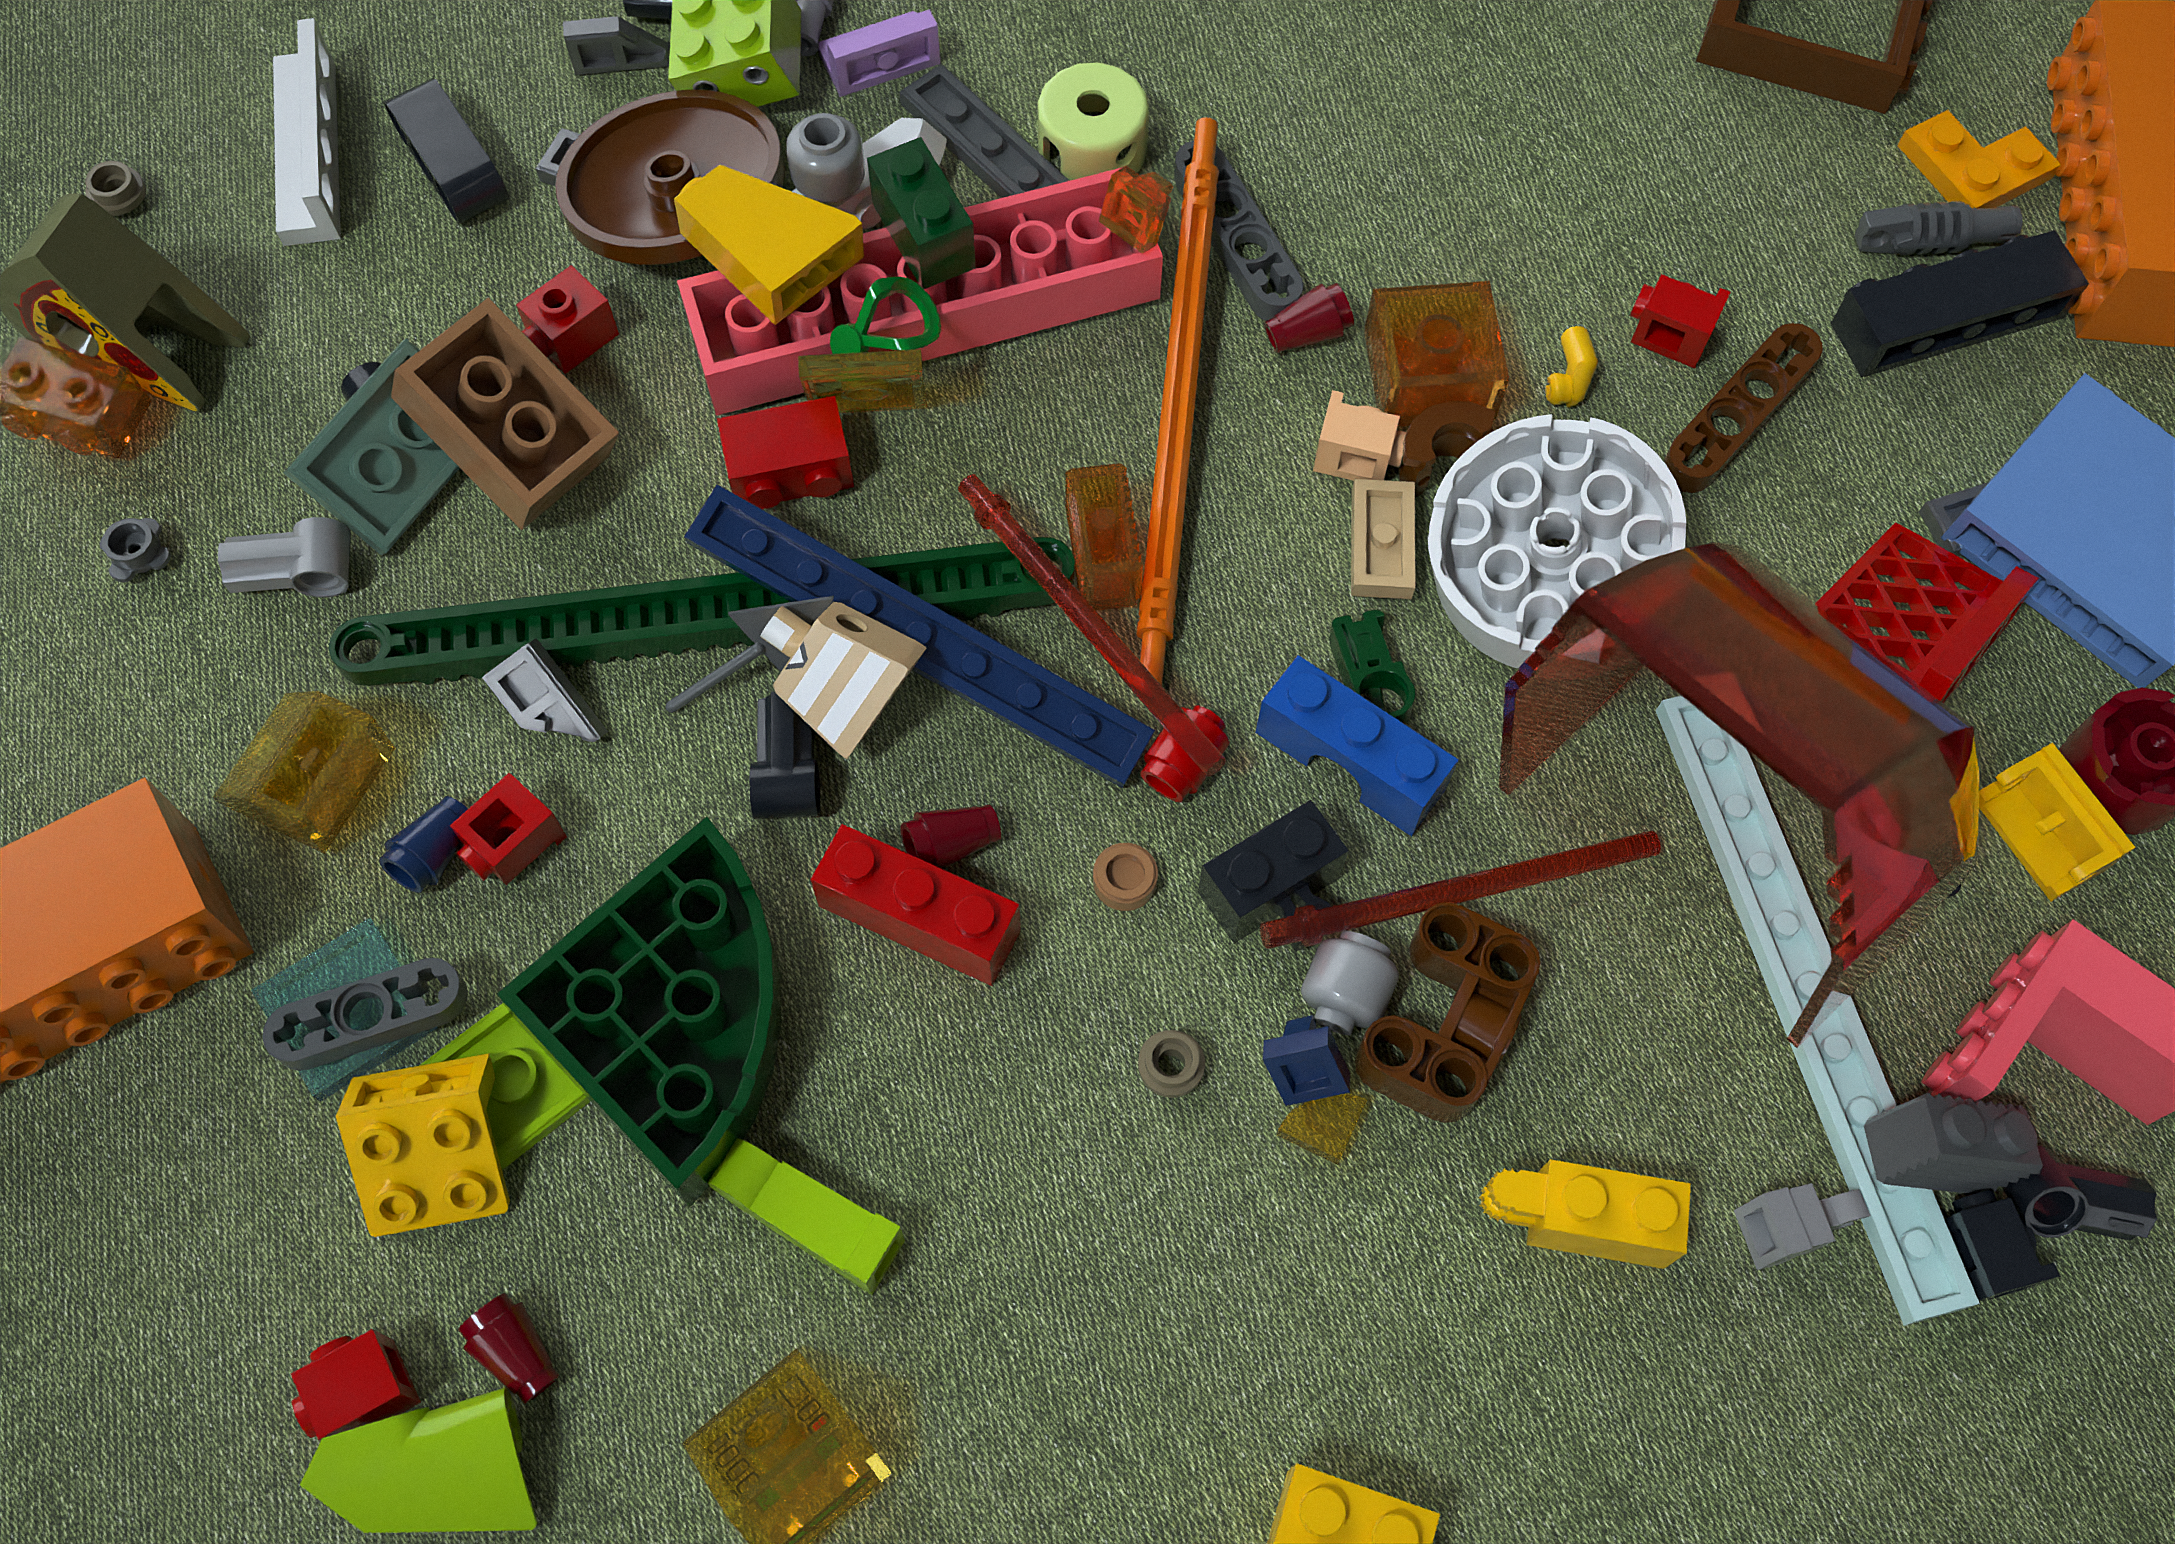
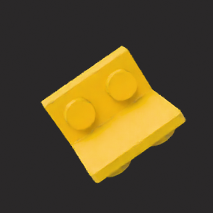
(423, 1145)

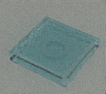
(344, 960)

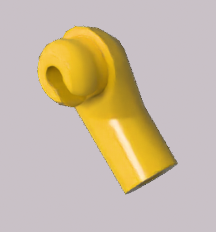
(1581, 366)

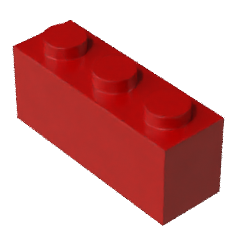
(916, 904)

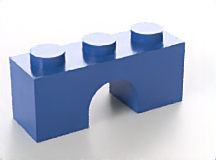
(1394, 765)

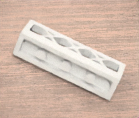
(306, 141)

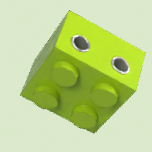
(737, 48)

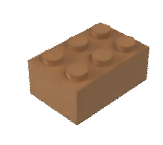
(503, 413)

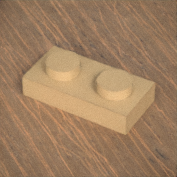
(1383, 539)

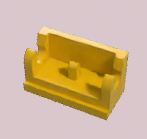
(2053, 822)

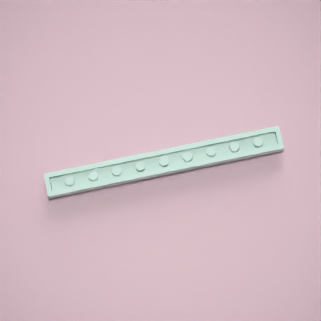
(1837, 1057)

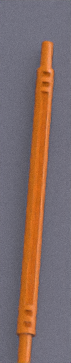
(1178, 402)

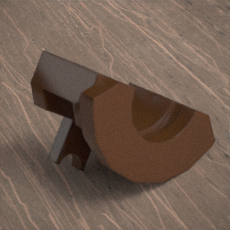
(1441, 431)

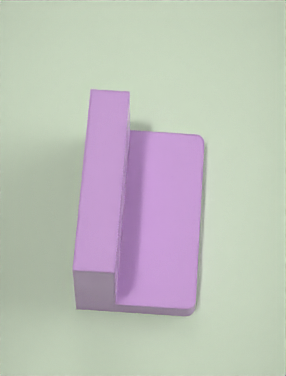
(881, 51)

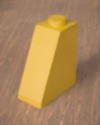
(767, 238)

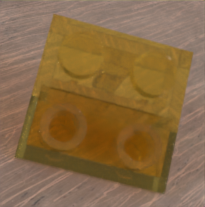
(307, 768)

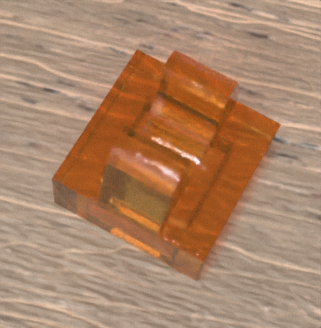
(1136, 207)

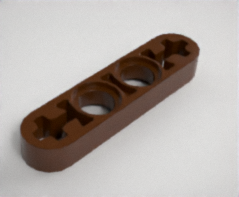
(1743, 407)

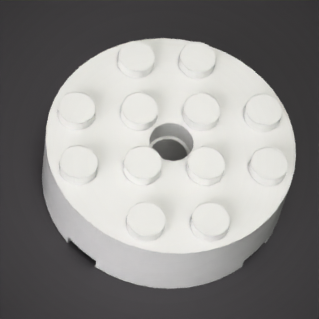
(1538, 485)

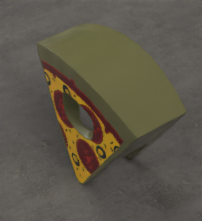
(100, 289)

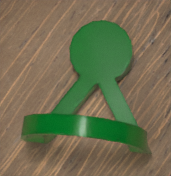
(854, 337)

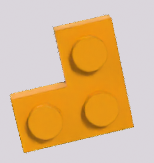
(1976, 173)

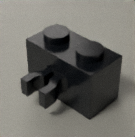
(1273, 872)

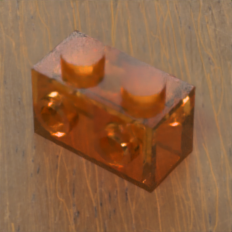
(70, 399)

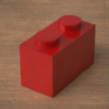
(786, 452)

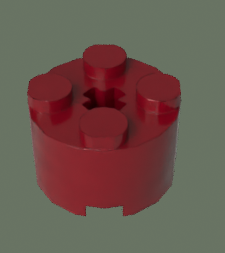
(2129, 758)

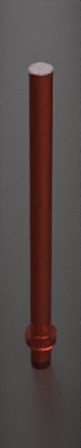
(993, 513)
(1311, 924)

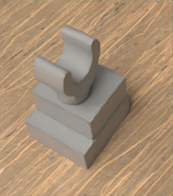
(1795, 1222)

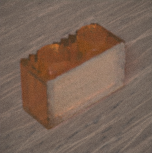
(1103, 536)

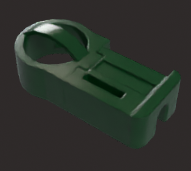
(1366, 661)

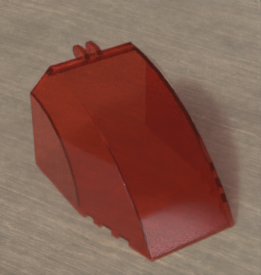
(1805, 700)

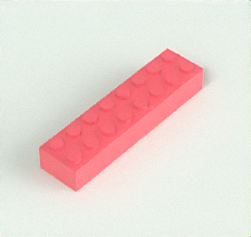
(1036, 268)

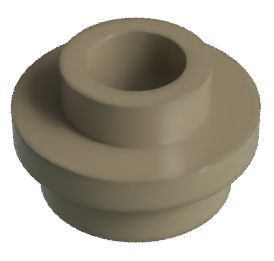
(115, 187)
(1171, 1044)

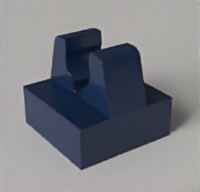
(1306, 1062)

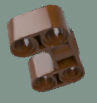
(1476, 1025)

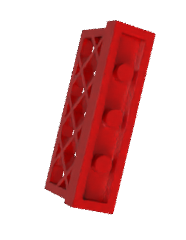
(1955, 639)

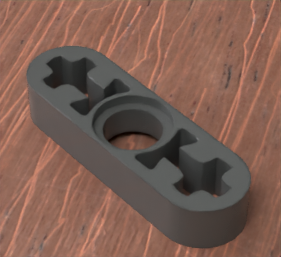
(322, 1047)

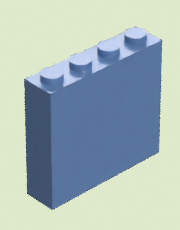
(2092, 519)

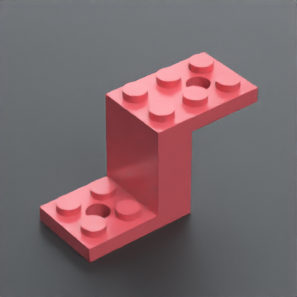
(2080, 1008)

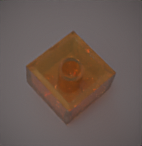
(1435, 348)

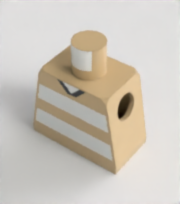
(840, 670)

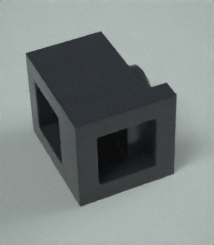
(1996, 1246)

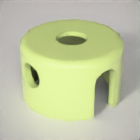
(1093, 142)

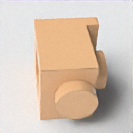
(1358, 441)

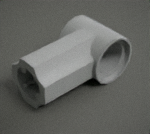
(309, 559)

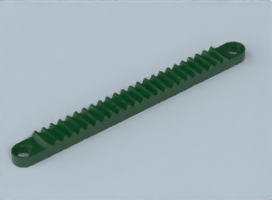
(659, 615)

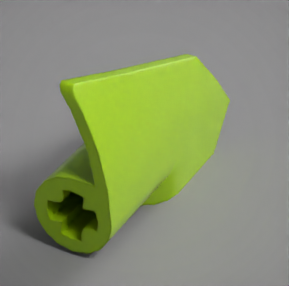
(428, 1470)

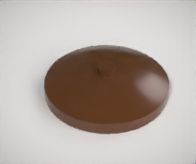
(635, 160)

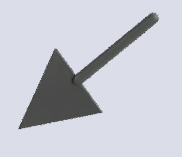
(752, 623)

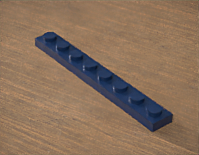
(955, 652)

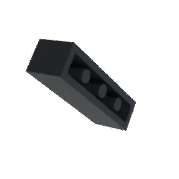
(1958, 302)

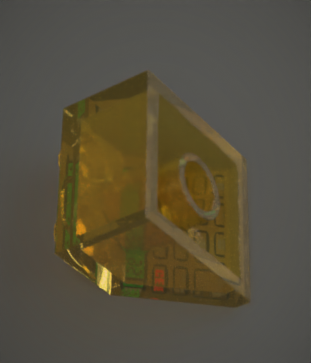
(785, 1457)

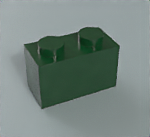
(922, 213)

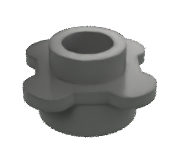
(127, 536)

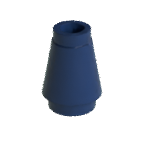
(424, 847)

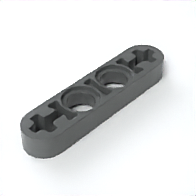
(1246, 227)

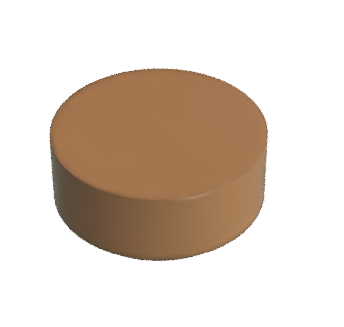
(1125, 876)

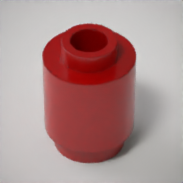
(1169, 766)

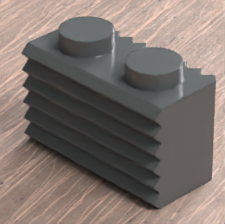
(1953, 1144)

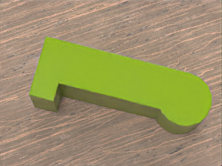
(809, 1214)

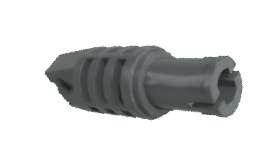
(1935, 227)

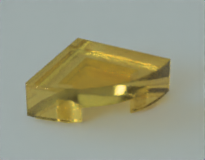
(1323, 1125)

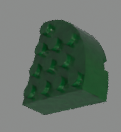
(665, 1008)

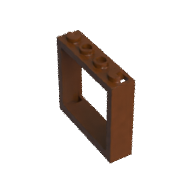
(1815, 66)

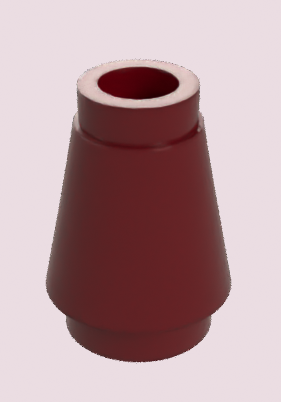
(1311, 319)
(950, 834)
(509, 1347)

